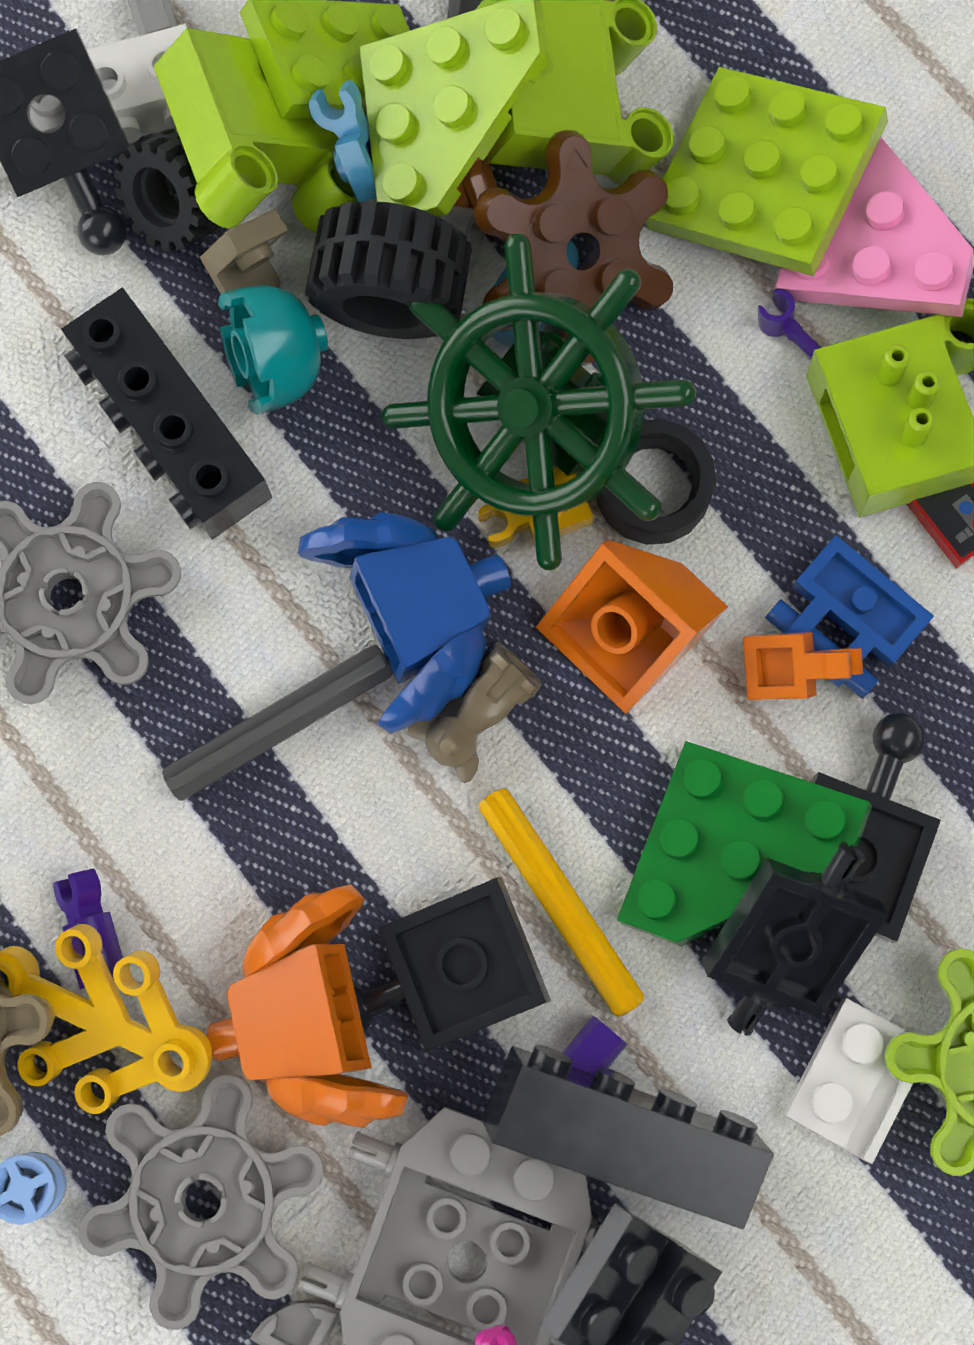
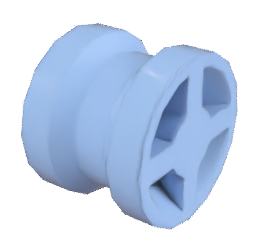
(19, 1190)

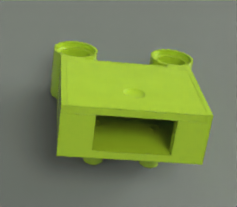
(579, 91)
(237, 135)
(899, 410)

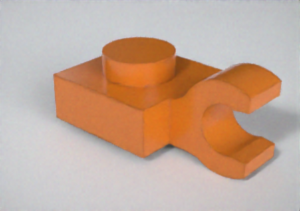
(788, 665)

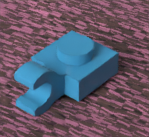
(353, 147)

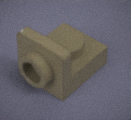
(244, 254)

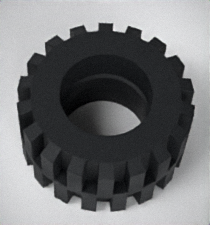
(380, 259)

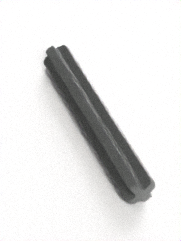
(277, 722)

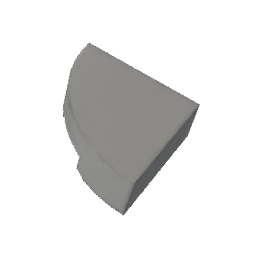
(298, 1324)

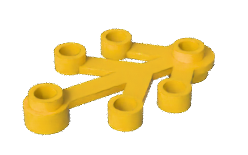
(107, 1022)

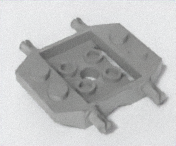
(423, 1222)

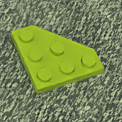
(445, 98)

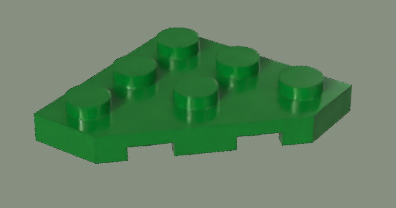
(718, 831)

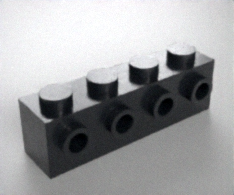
(166, 413)
(627, 1135)

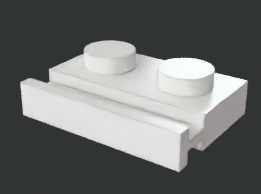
(847, 1086)

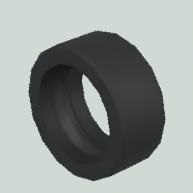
(697, 458)

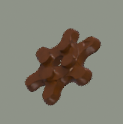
(574, 205)

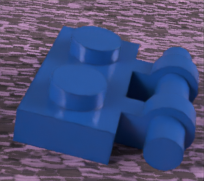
(858, 601)

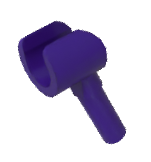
(785, 323)

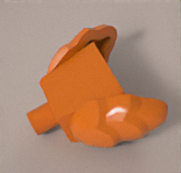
(301, 1018)

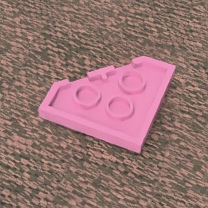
(890, 249)

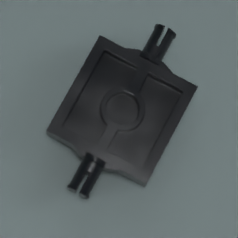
(794, 938)

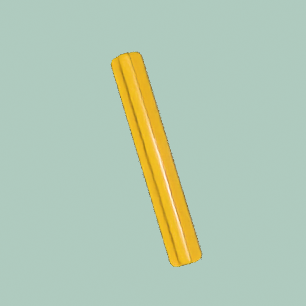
(561, 902)

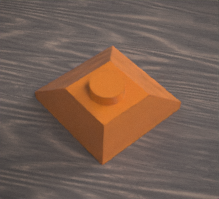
(630, 619)

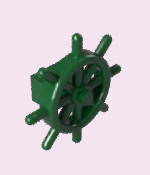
(540, 398)

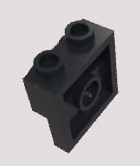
(631, 1288)

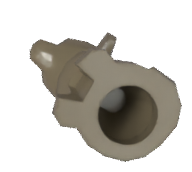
(488, 701)

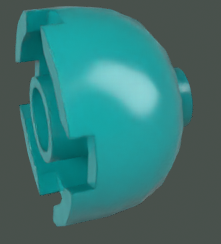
(271, 345)

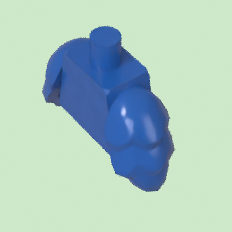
(419, 602)

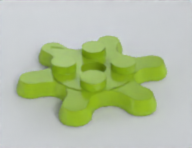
(946, 1063)

